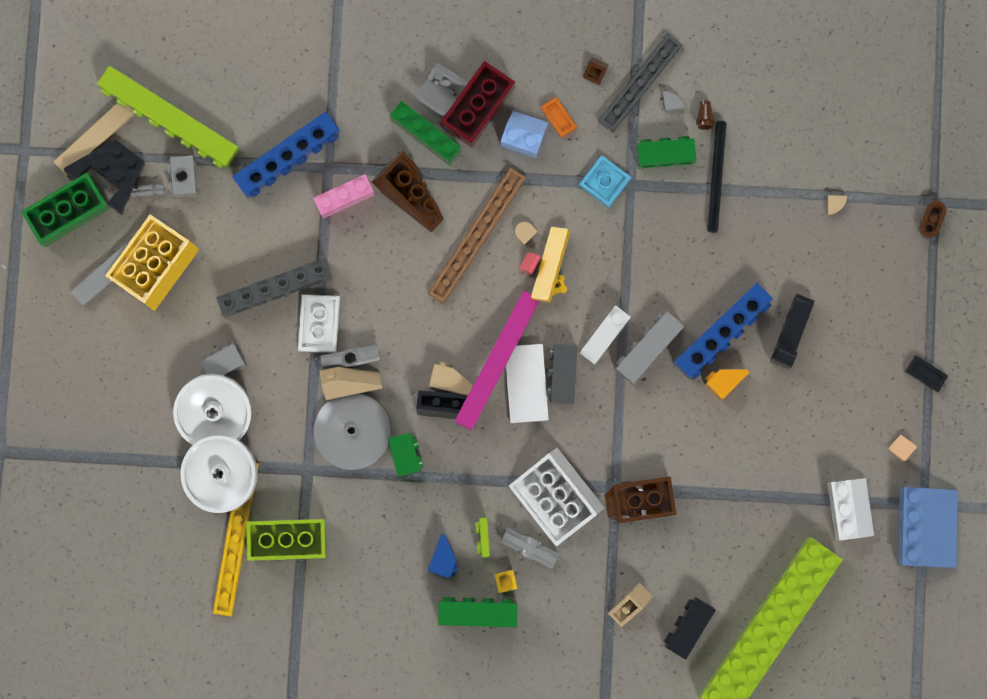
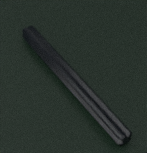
(717, 173)

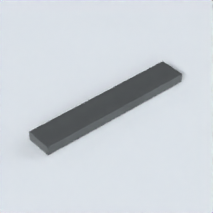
(640, 83)

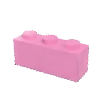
(344, 196)

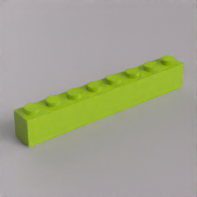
(168, 117)

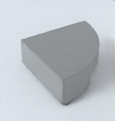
(672, 101)

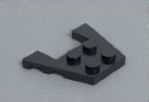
(116, 165)

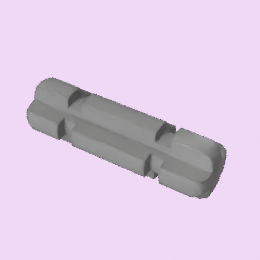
(148, 190)

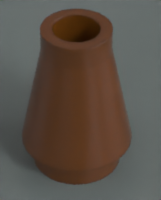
(705, 116)

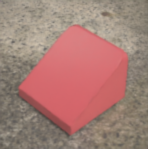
(530, 263)

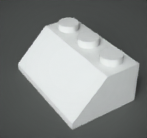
(850, 509)

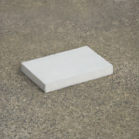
(319, 323)

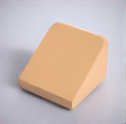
(902, 448)

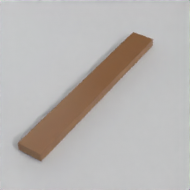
(477, 235)

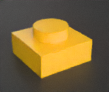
(505, 581)

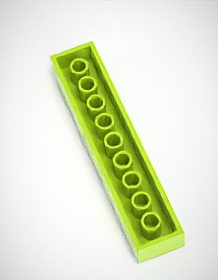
(773, 623)

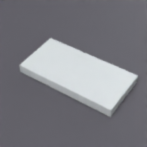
(527, 384)

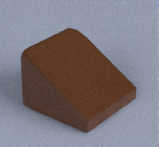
(595, 71)

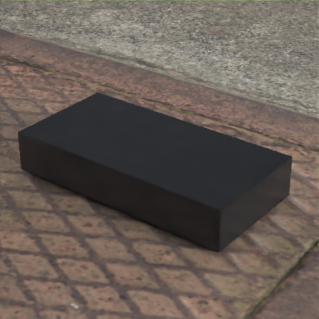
(926, 373)

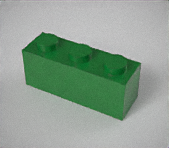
(666, 152)

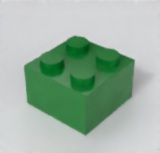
(405, 455)

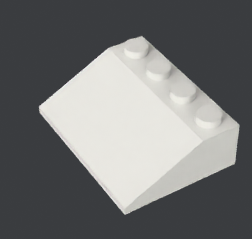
(556, 496)

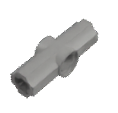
(363, 356)
(529, 548)

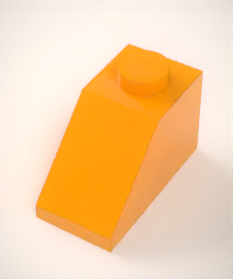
(724, 381)

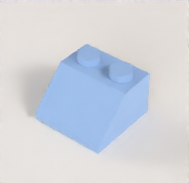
(524, 134)

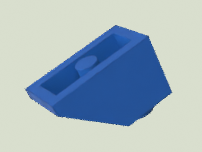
(443, 560)

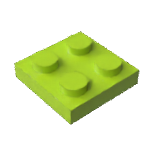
(482, 529)

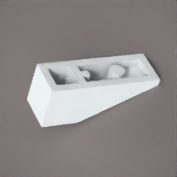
(605, 334)

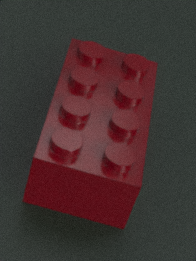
(478, 104)

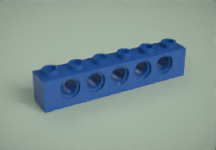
(275, 155)
(756, 295)

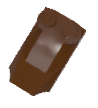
(641, 500)

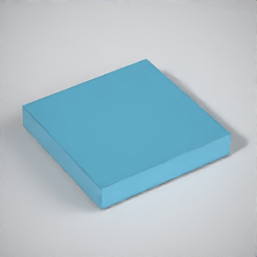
(605, 181)

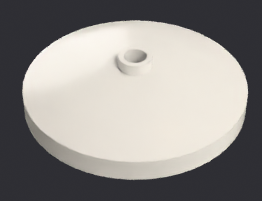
(208, 391)
(202, 474)

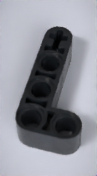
(792, 331)

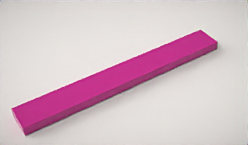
(496, 361)

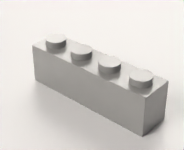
(649, 348)

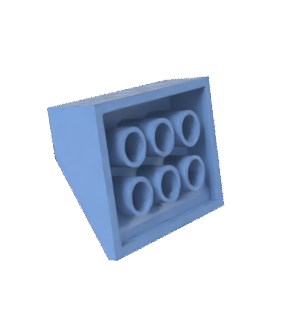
(927, 527)

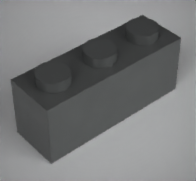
(562, 374)

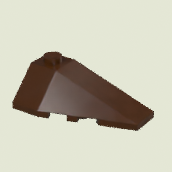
(405, 188)

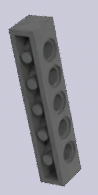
(274, 288)

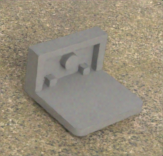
(440, 89)

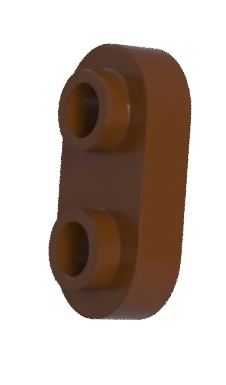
(932, 220)

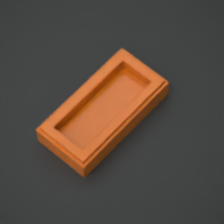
(558, 117)

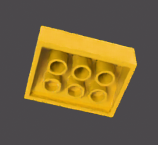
(152, 262)

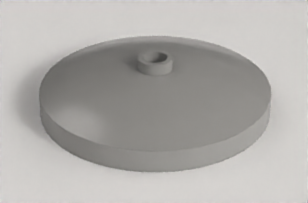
(356, 449)

